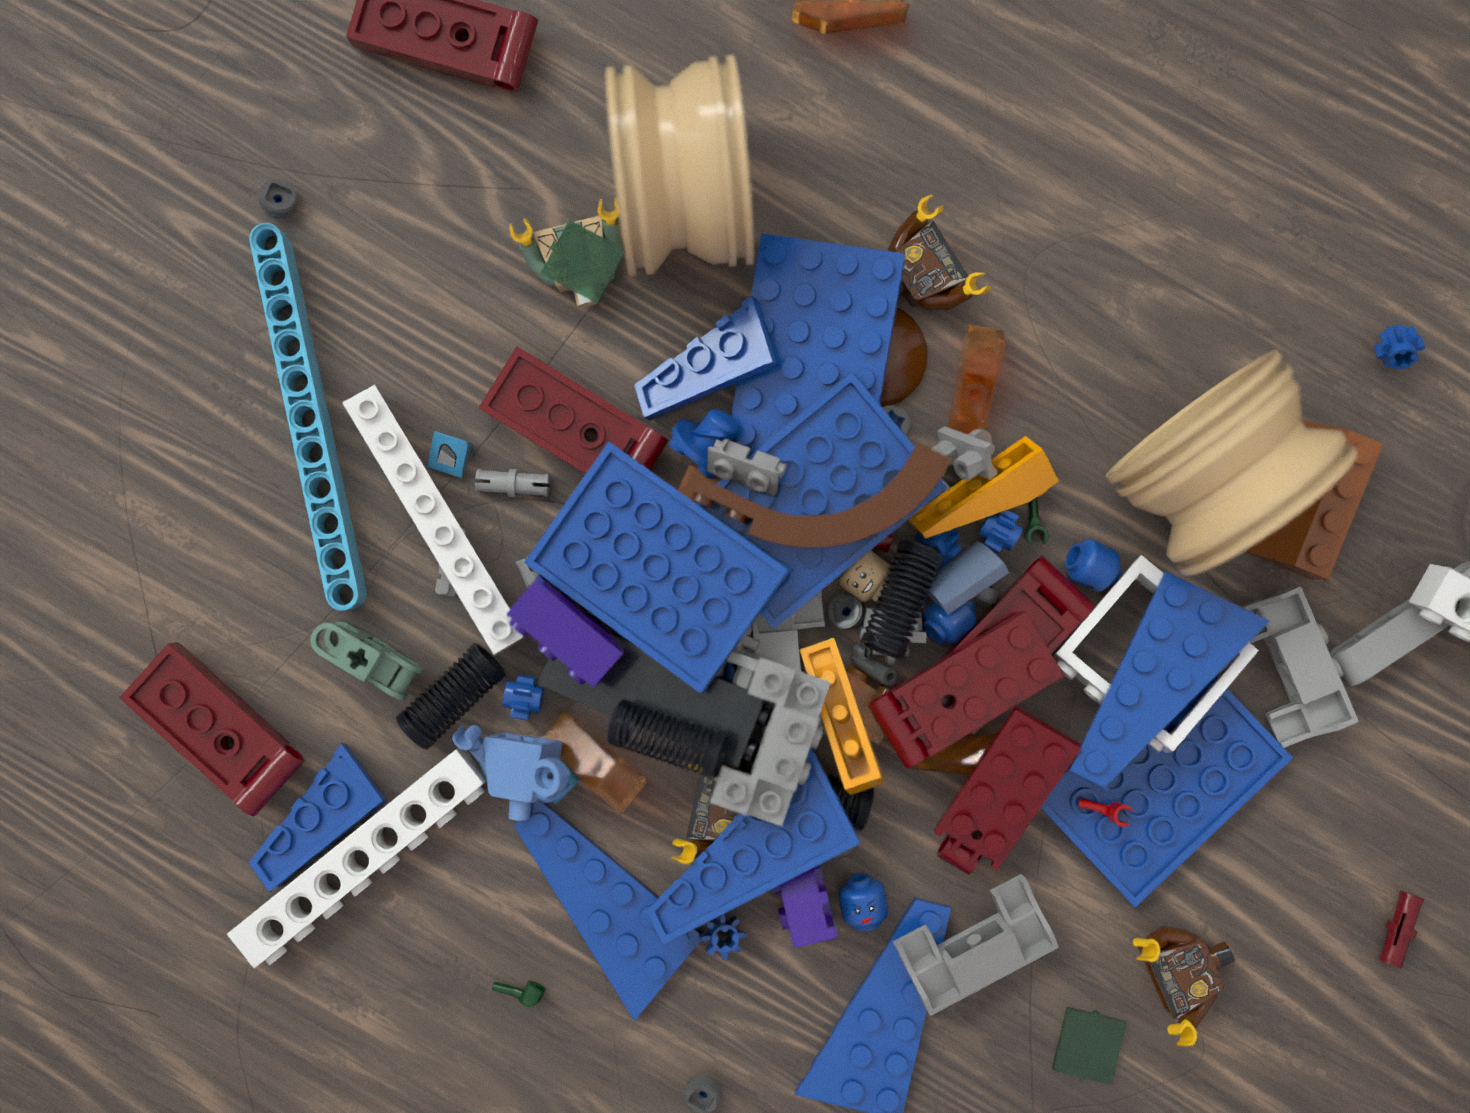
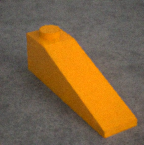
(1020, 478)
(843, 719)

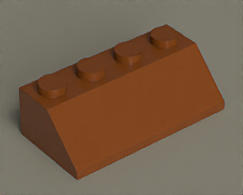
(1315, 535)

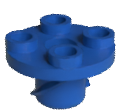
(695, 438)

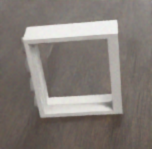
(1096, 686)

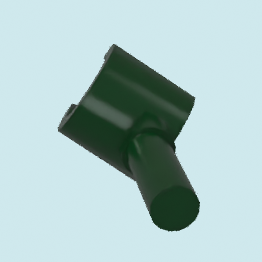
(1034, 523)
(528, 996)

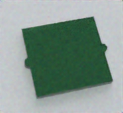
(583, 262)
(1089, 1045)

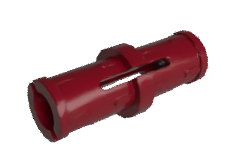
(1395, 953)

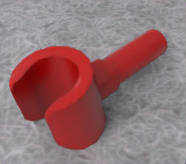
(1109, 810)

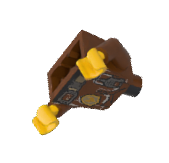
(931, 268)
(706, 819)
(1184, 975)

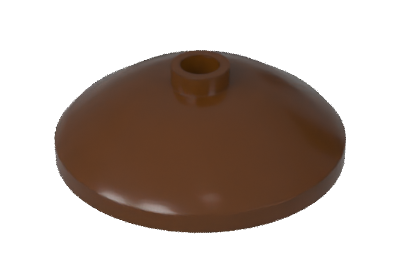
(905, 361)

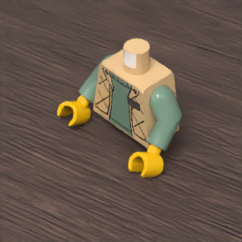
(538, 251)

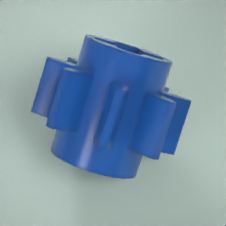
(1399, 346)
(1000, 531)
(943, 543)
(523, 697)
(716, 943)

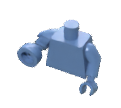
(517, 767)

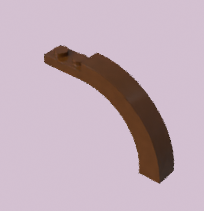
(842, 528)

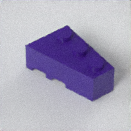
(564, 632)
(806, 908)

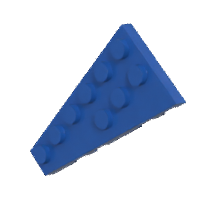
(1170, 659)
(757, 857)
(605, 907)
(879, 1032)

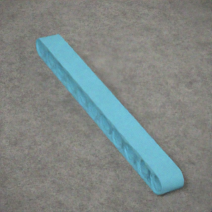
(296, 404)

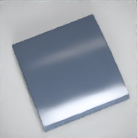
(966, 576)

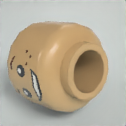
(865, 577)

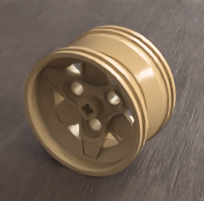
(681, 165)
(1232, 465)

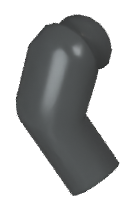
(874, 669)

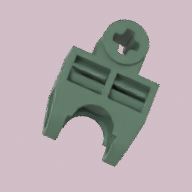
(379, 665)

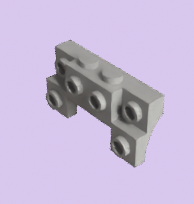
(782, 642)
(1305, 668)
(784, 745)
(980, 953)

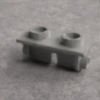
(730, 462)

